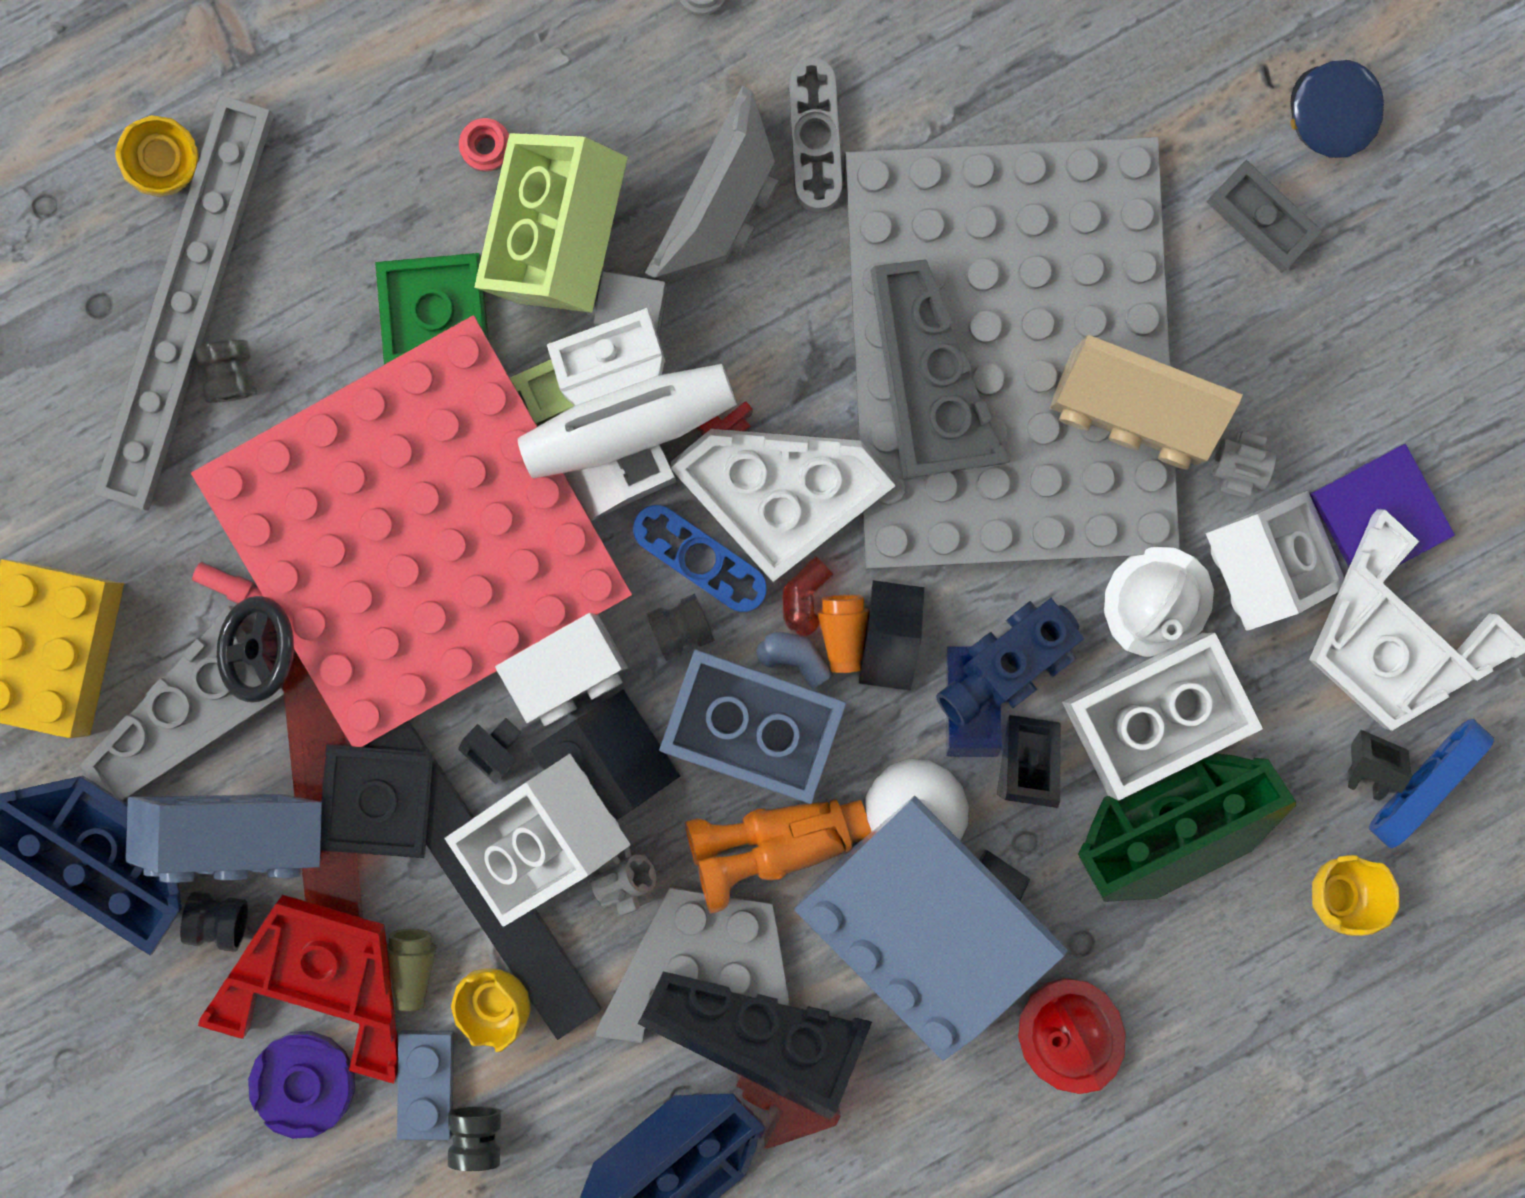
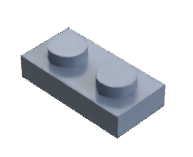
(425, 1084)

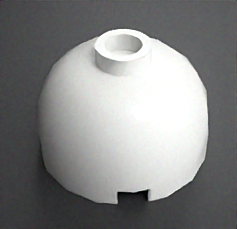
(929, 783)

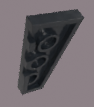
(770, 1043)

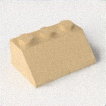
(1143, 402)

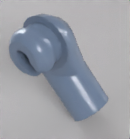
(794, 651)

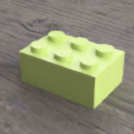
(551, 221)

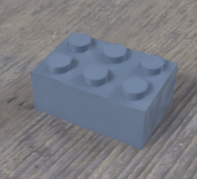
(752, 726)
(223, 835)

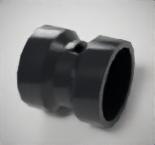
(214, 921)

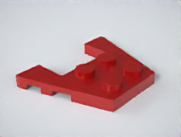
(322, 964)

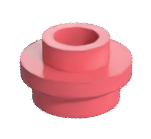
(477, 131)

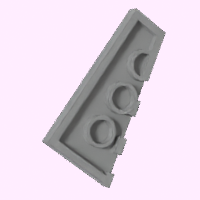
(175, 719)

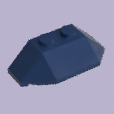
(74, 845)
(680, 1151)

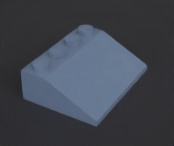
(929, 928)

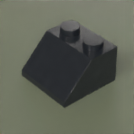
(614, 753)

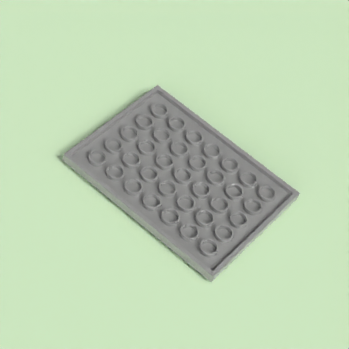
(1029, 262)

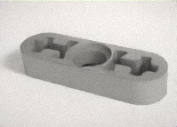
(799, 99)

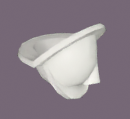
(1158, 600)

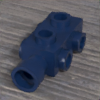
(1025, 652)

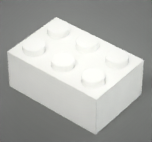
(1162, 715)
(537, 841)

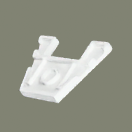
(1385, 650)

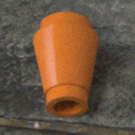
(844, 631)

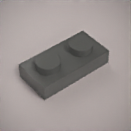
(1264, 216)

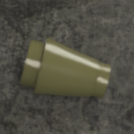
(410, 967)

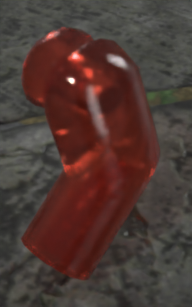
(799, 597)

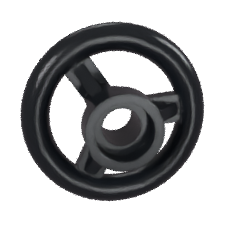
(266, 648)

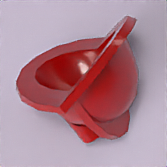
(1072, 1036)

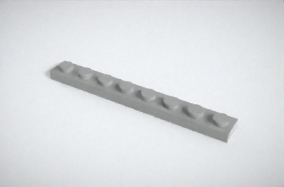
(183, 302)

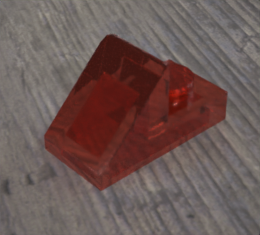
(790, 1120)

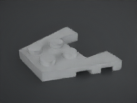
(722, 948)

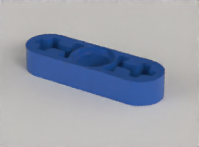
(675, 526)
(1431, 783)

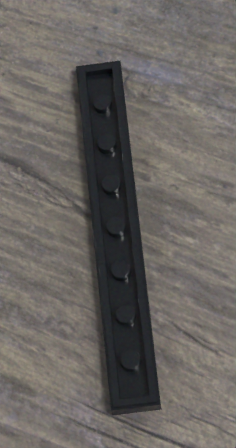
(524, 943)

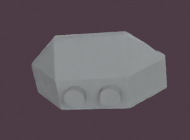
(721, 198)

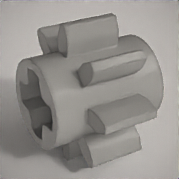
(1243, 464)
(624, 882)

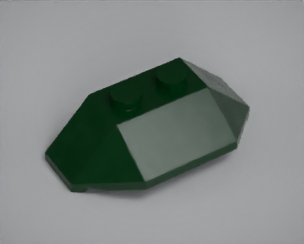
(1183, 826)

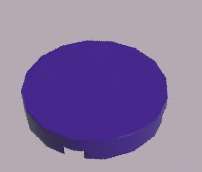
(301, 1084)

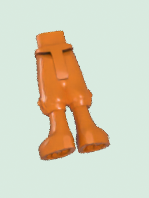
(786, 842)

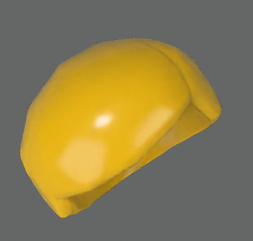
(157, 156)
(1355, 896)
(491, 1008)

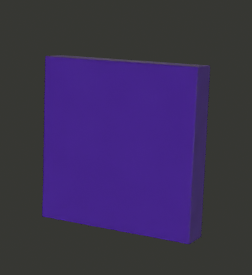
(1384, 483)

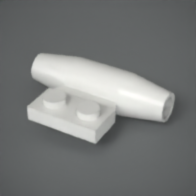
(620, 398)

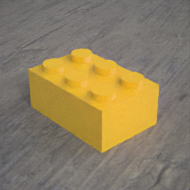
(53, 646)

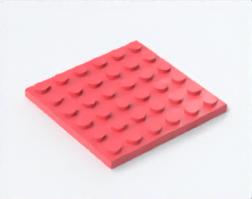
(410, 532)

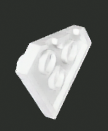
(781, 490)

